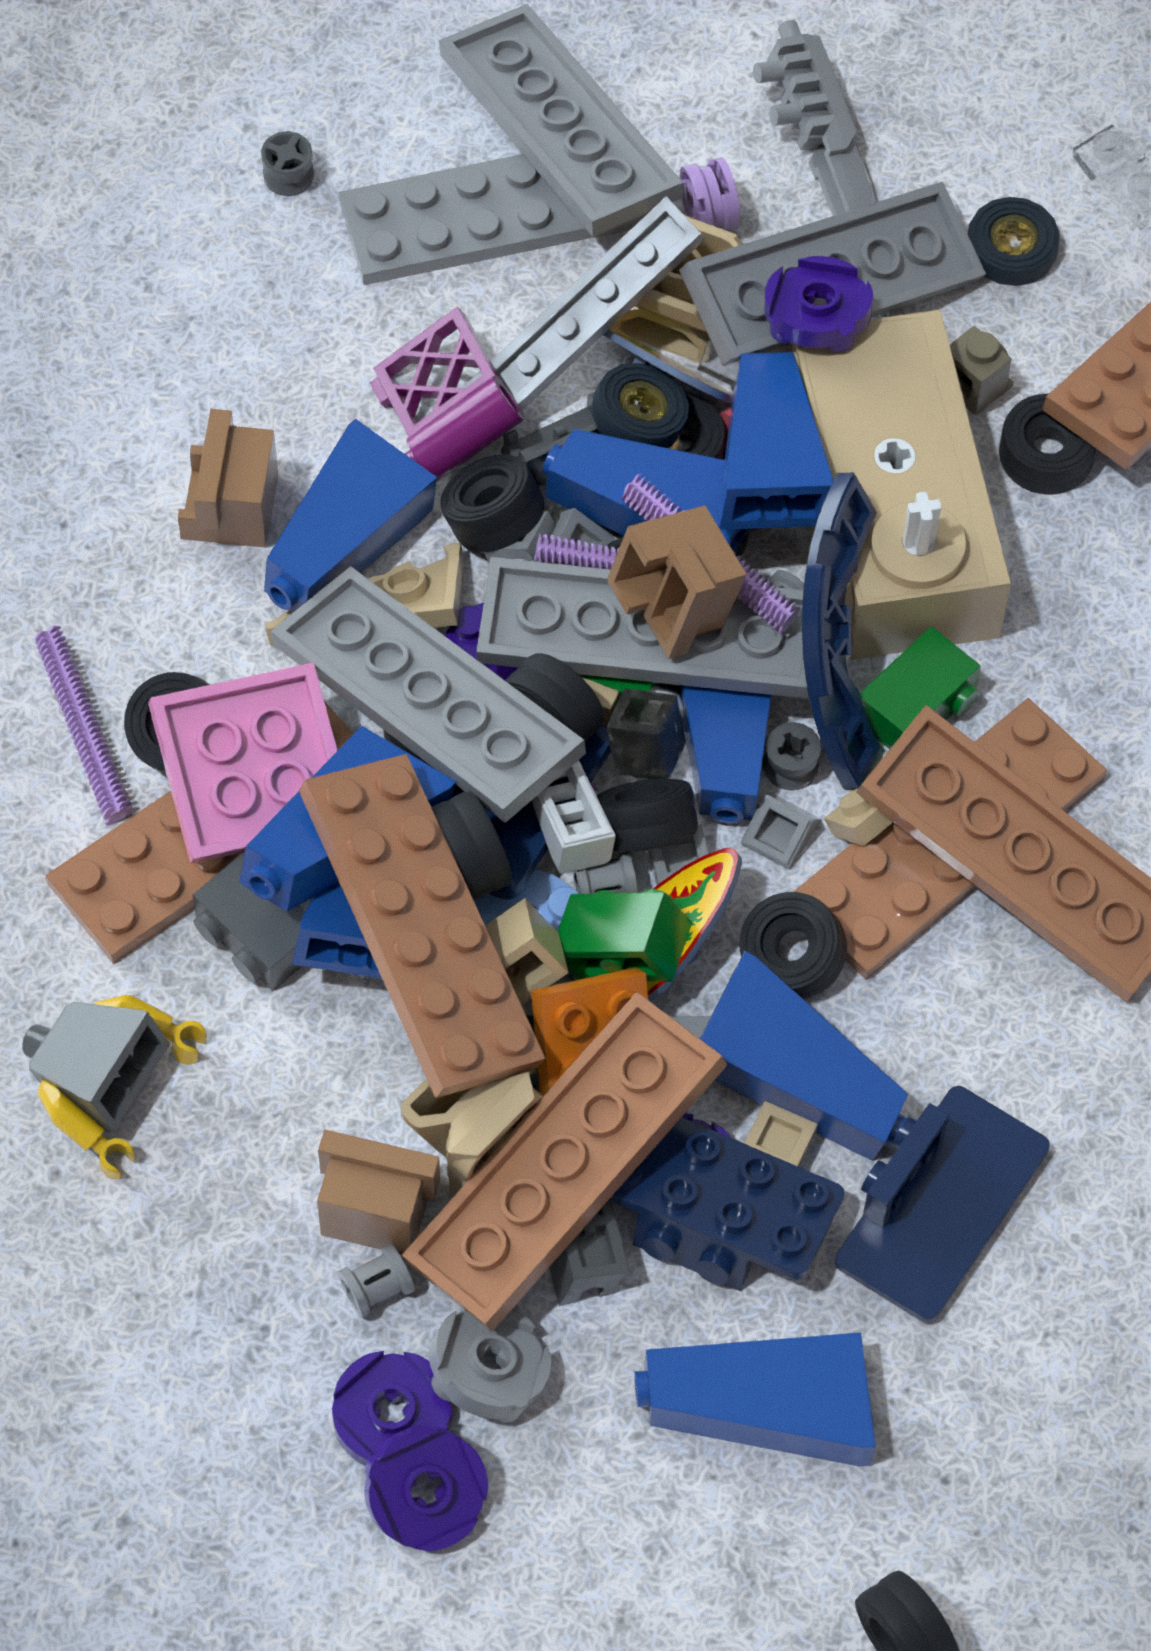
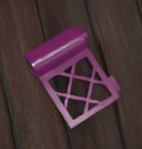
(462, 418)

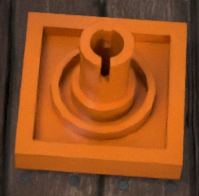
(575, 1013)

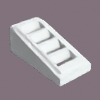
(580, 843)

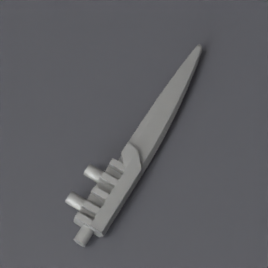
(819, 109)

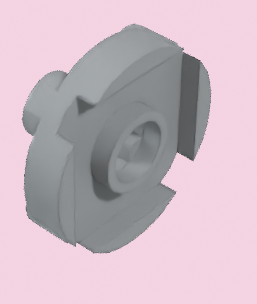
(481, 1390)

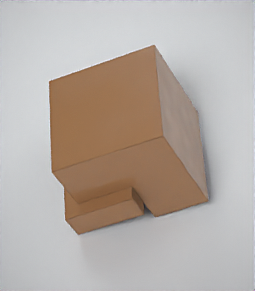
(230, 484)
(679, 574)
(373, 1191)

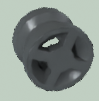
(282, 151)
(788, 769)

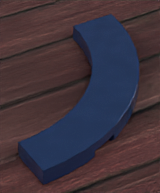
(827, 630)

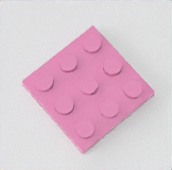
(240, 753)

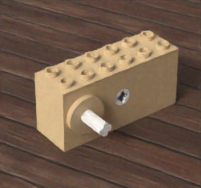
(903, 429)

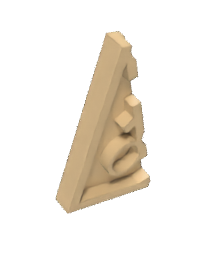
(426, 591)

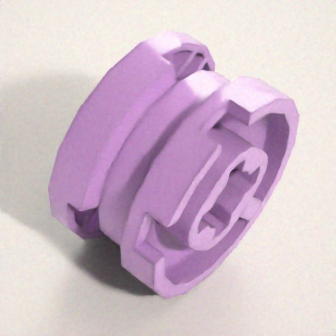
(711, 194)

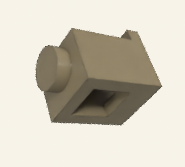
(983, 362)

